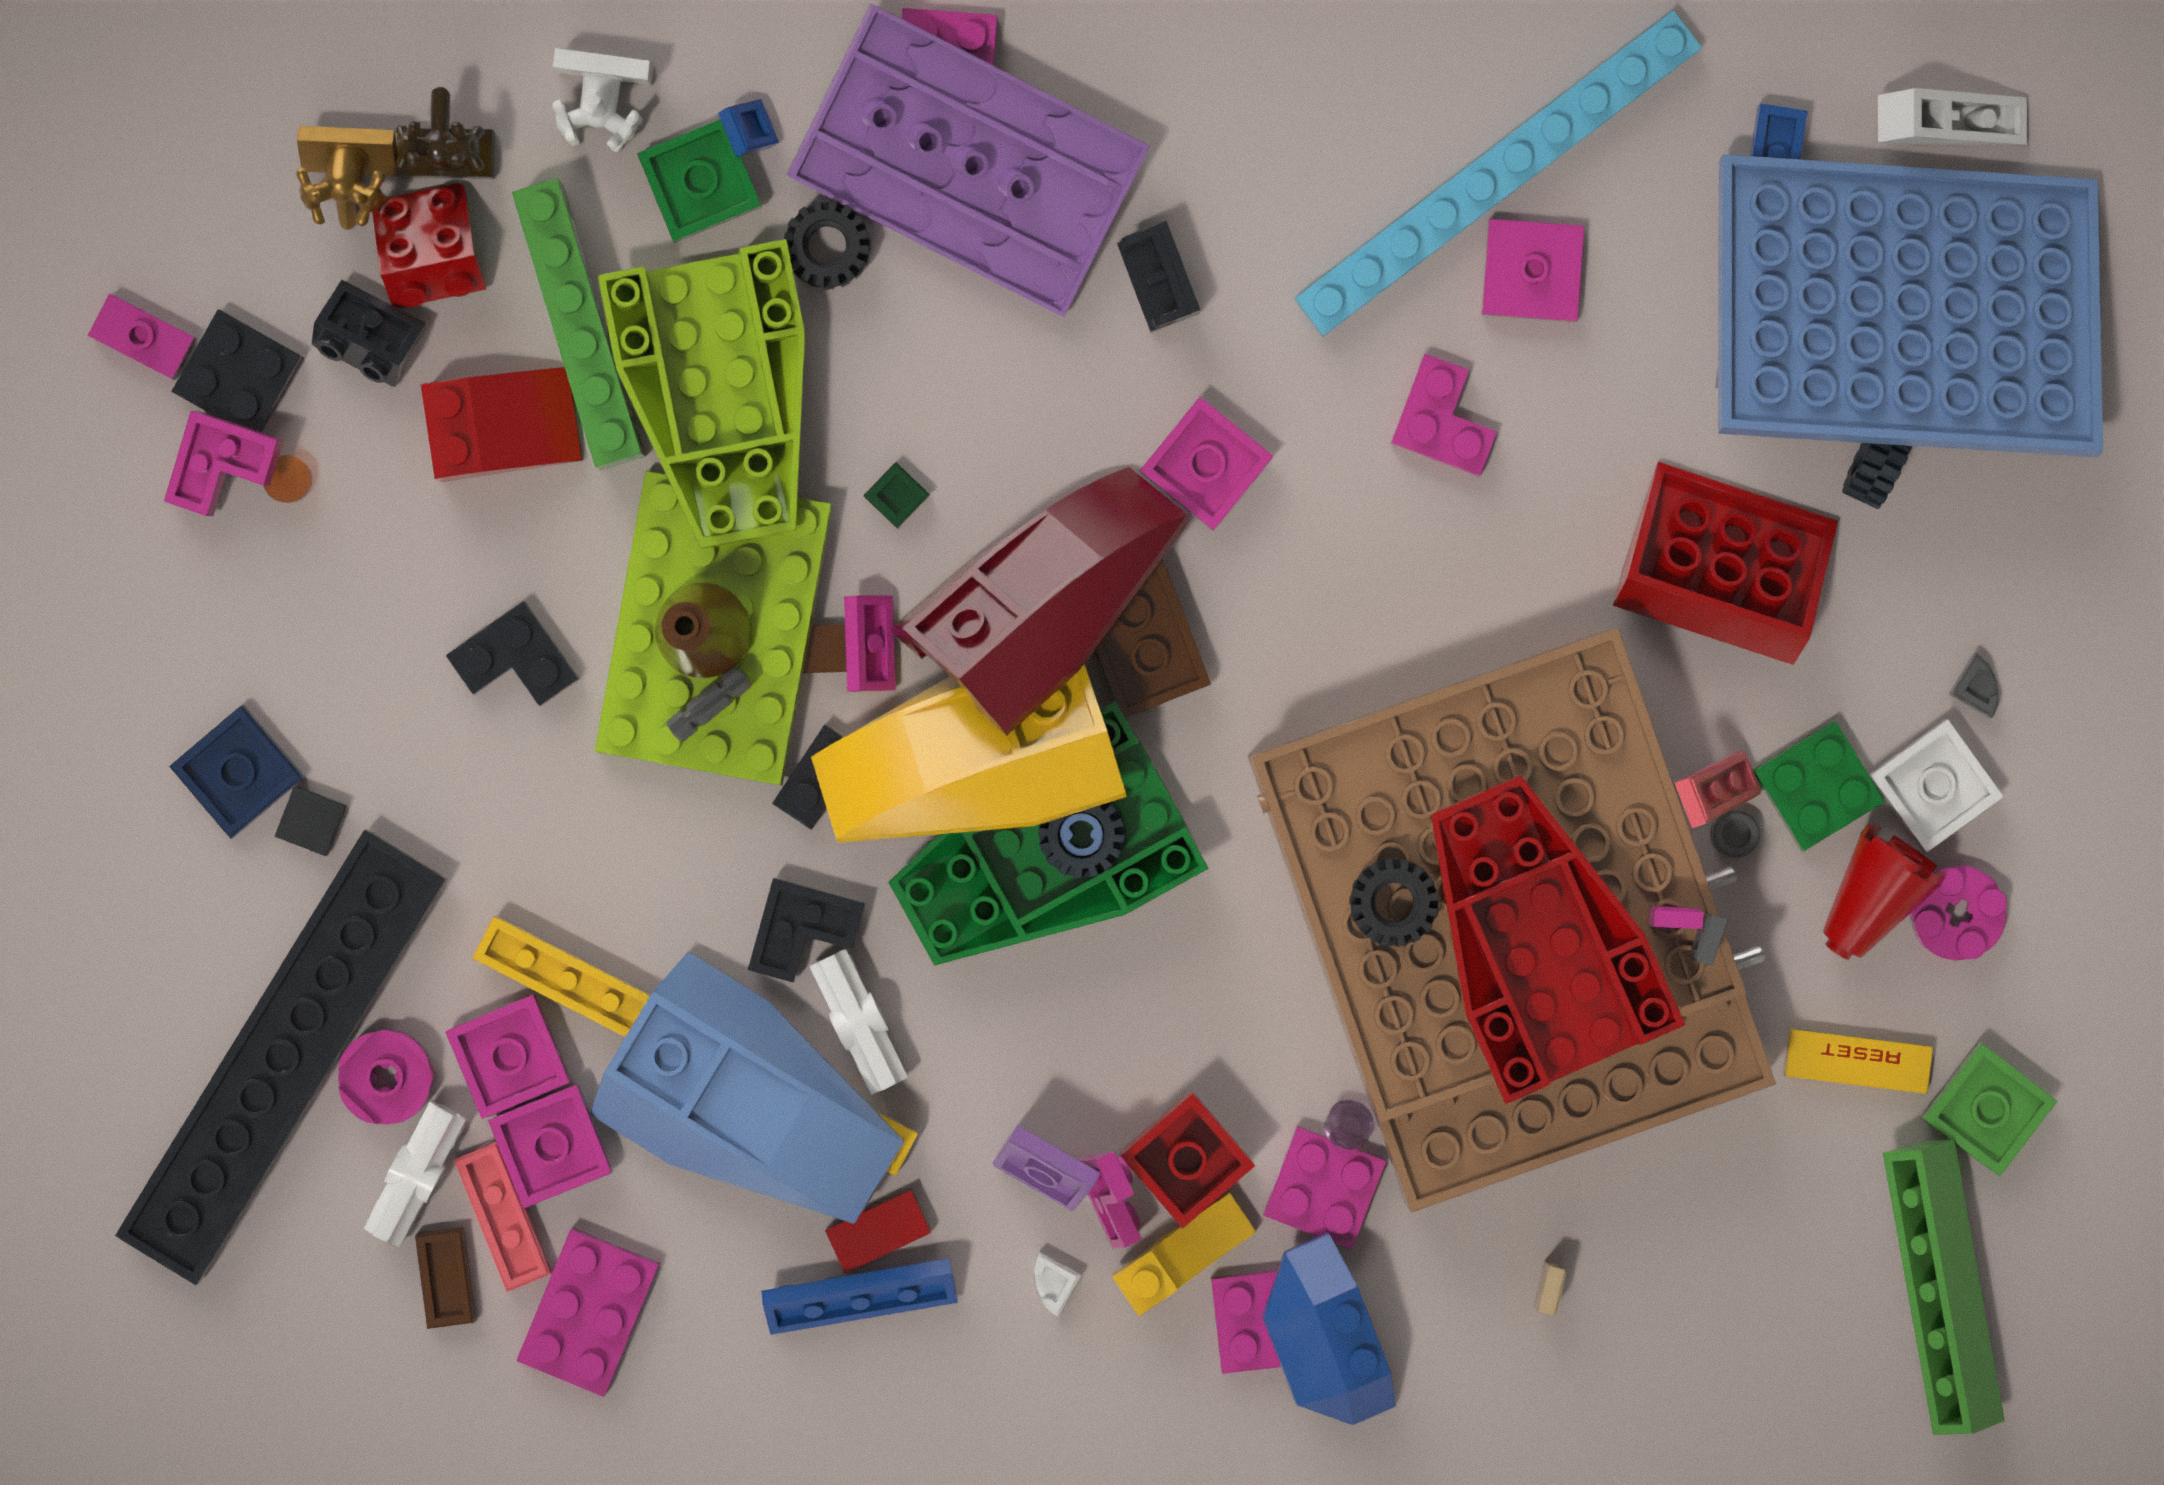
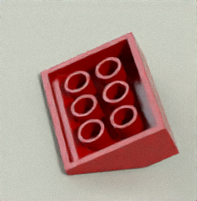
(1726, 564)

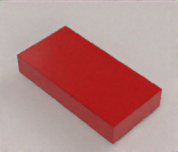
(878, 1231)

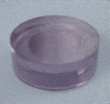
(1349, 1124)

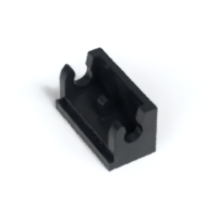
(1158, 276)

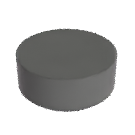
(1735, 833)

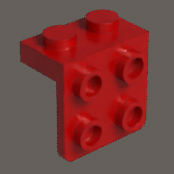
(427, 246)

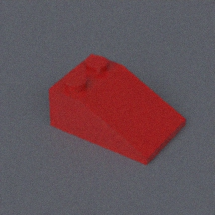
(500, 423)

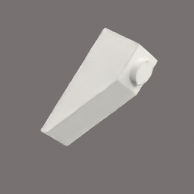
(1951, 118)

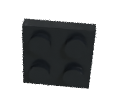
(237, 373)

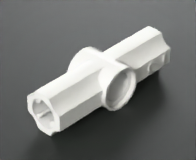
(859, 1021)
(415, 1174)

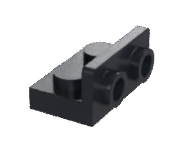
(366, 333)

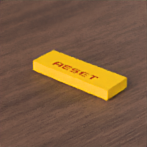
(1858, 1061)

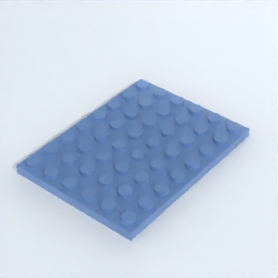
(1909, 306)

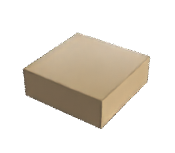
(1550, 1288)

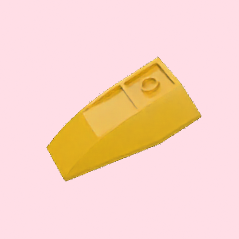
(950, 770)

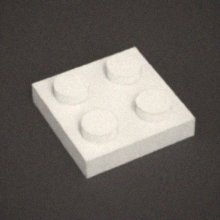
(1935, 785)

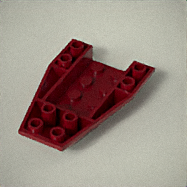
(1044, 595)

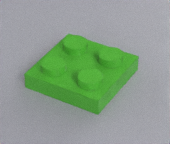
(1989, 1109)

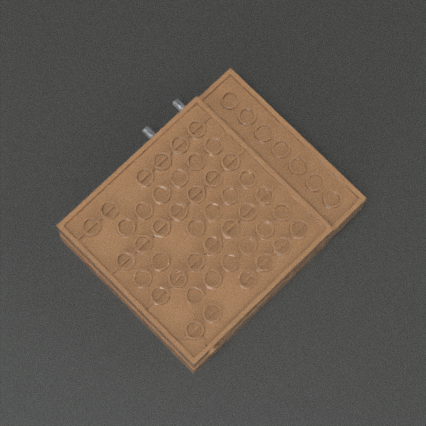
(1594, 761)

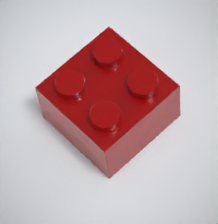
(1187, 1159)

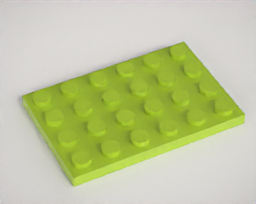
(776, 584)

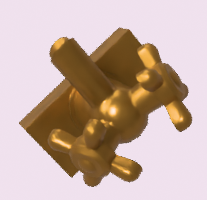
(345, 158)

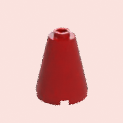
(1877, 892)

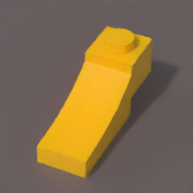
(1182, 1254)

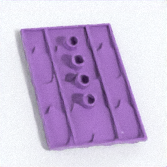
(967, 160)

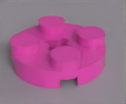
(1970, 938)
(386, 1049)

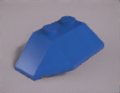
(1326, 1335)

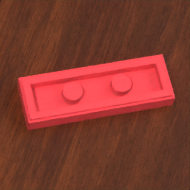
(1718, 788)
(502, 1217)

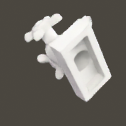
(600, 94)

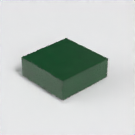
(896, 495)

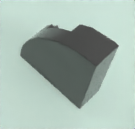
(1977, 687)

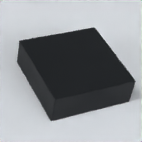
(310, 820)

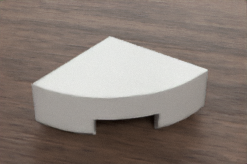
(1054, 1282)

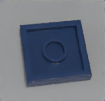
(237, 771)

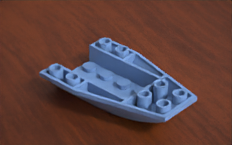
(743, 1097)

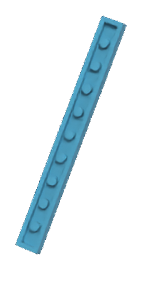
(1498, 173)

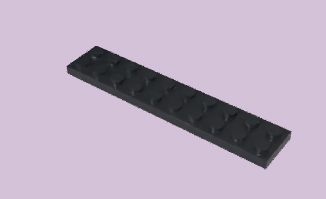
(281, 1057)

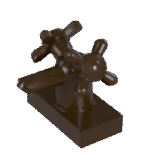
(442, 150)

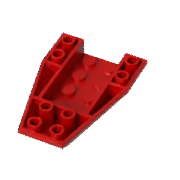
(1541, 944)

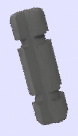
(709, 703)

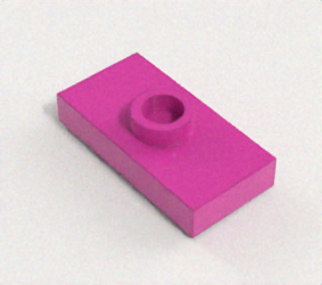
(142, 336)

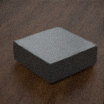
(1708, 939)

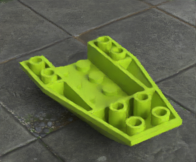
(717, 384)

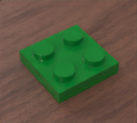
(698, 181)
(1818, 786)

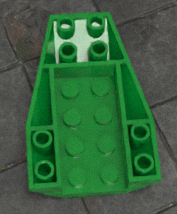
(998, 889)

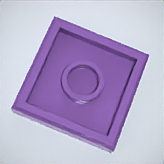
(1045, 1168)

